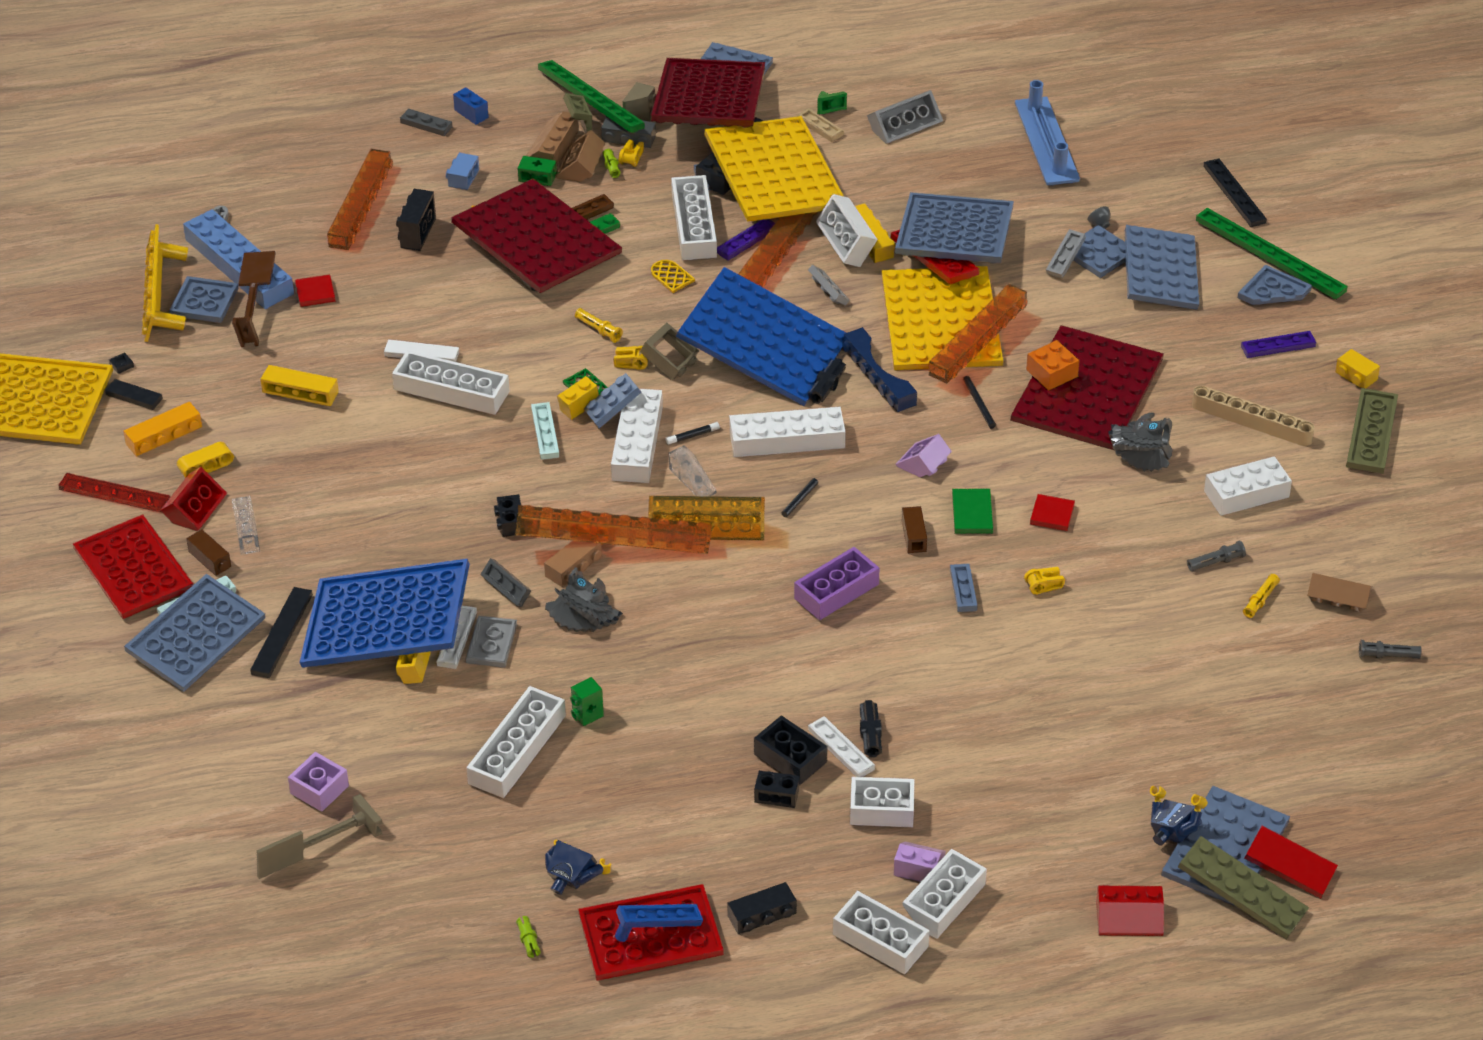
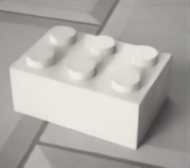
(882, 802)

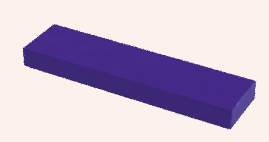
(745, 239)
(1278, 344)

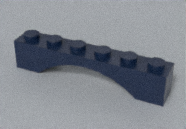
(897, 391)

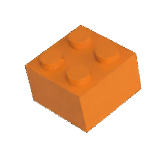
(1052, 365)

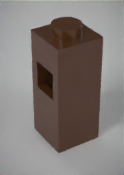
(914, 529)
(208, 552)

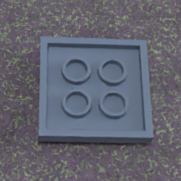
(1101, 252)
(204, 299)

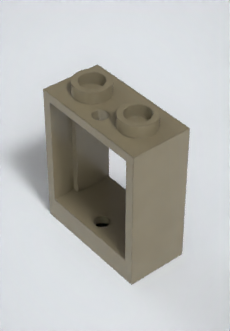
(668, 333)

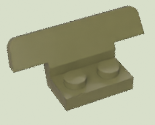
(579, 110)

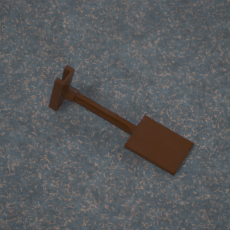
(255, 271)

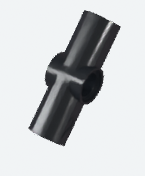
(827, 380)
(870, 729)

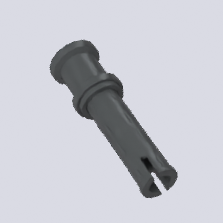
(1223, 554)
(1379, 650)

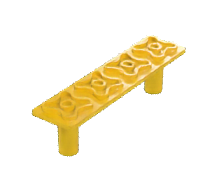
(153, 279)

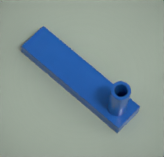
(655, 916)

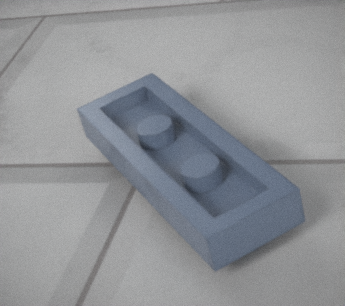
(963, 587)

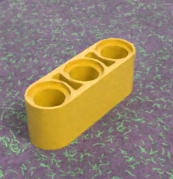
(209, 458)

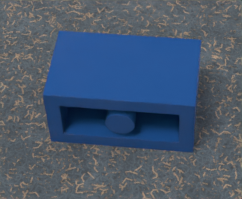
(470, 106)

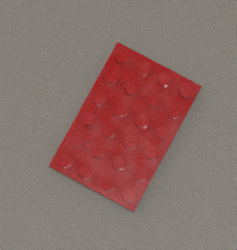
(132, 566)
(649, 946)

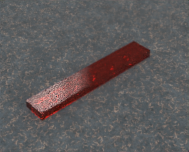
(113, 492)

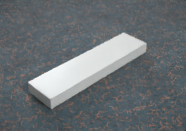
(398, 349)
(450, 657)
(841, 747)

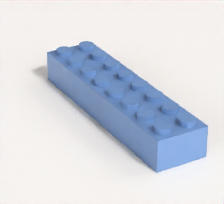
(225, 250)

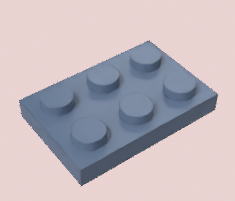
(612, 400)

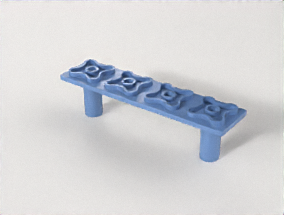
(1046, 137)

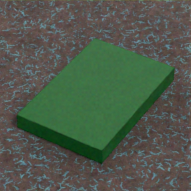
(972, 511)

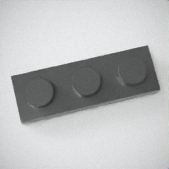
(426, 122)
(505, 582)

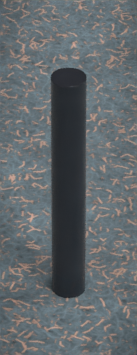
(798, 499)

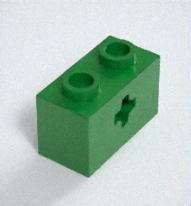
(537, 168)
(587, 701)

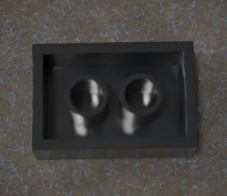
(416, 219)
(790, 749)

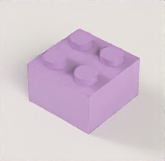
(318, 781)

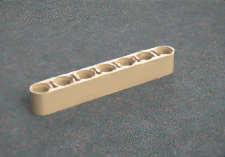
(1253, 415)

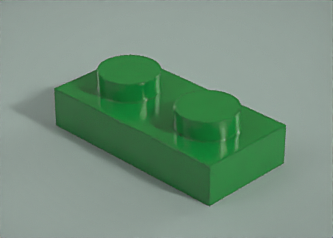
(606, 223)

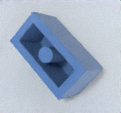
(462, 171)

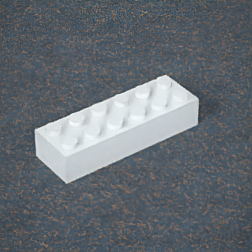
(694, 217)
(451, 382)
(787, 431)
(637, 438)
(516, 742)

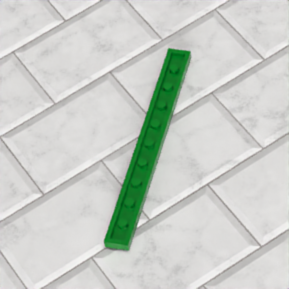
(591, 96)
(1271, 253)

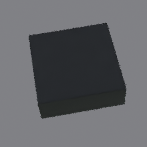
(121, 363)

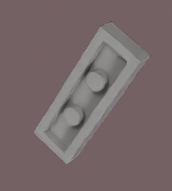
(1066, 253)
(828, 285)

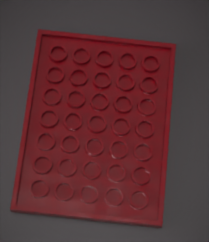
(708, 92)
(536, 235)
(1105, 393)

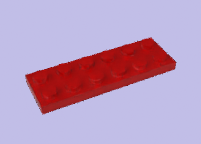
(948, 269)

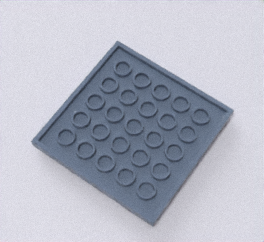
(954, 227)

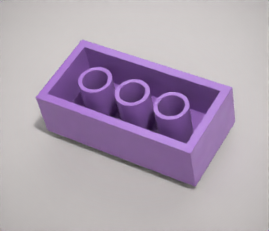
(836, 583)

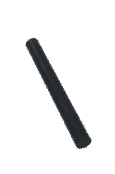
(978, 400)

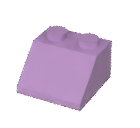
(925, 456)
(916, 861)

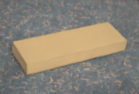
(821, 125)

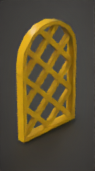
(658, 264)

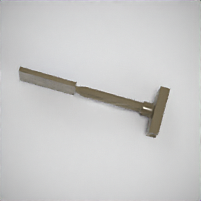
(290, 849)

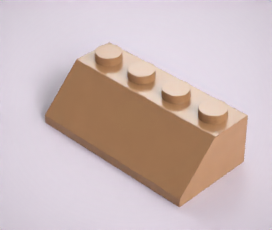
(555, 137)

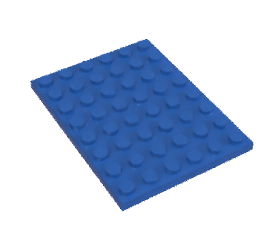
(762, 335)
(385, 613)

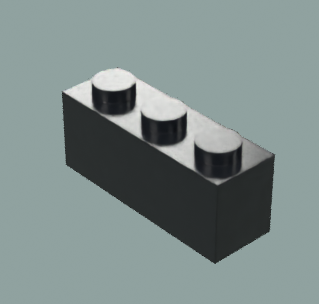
(762, 908)

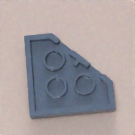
(1273, 287)

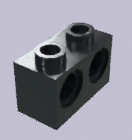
(507, 511)
(776, 789)

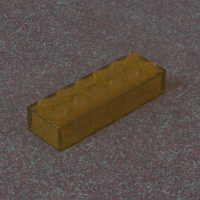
(729, 516)

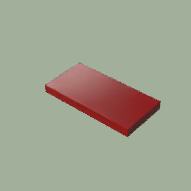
(1291, 861)

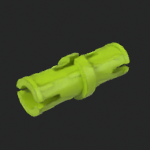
(611, 163)
(528, 936)

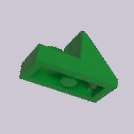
(831, 102)

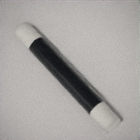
(692, 433)

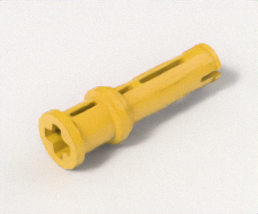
(610, 329)

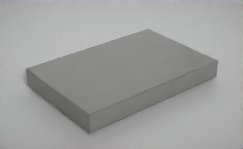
(491, 641)

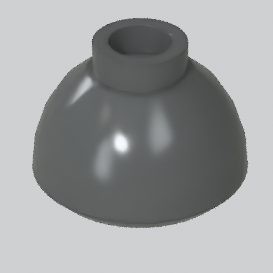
(1100, 217)

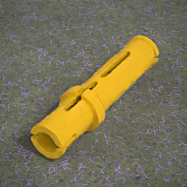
(1257, 600)

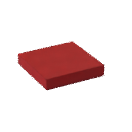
(315, 290)
(1052, 512)

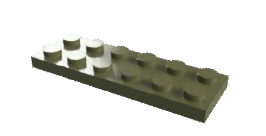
(1372, 431)
(1243, 887)

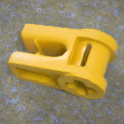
(630, 154)
(630, 358)
(1045, 580)

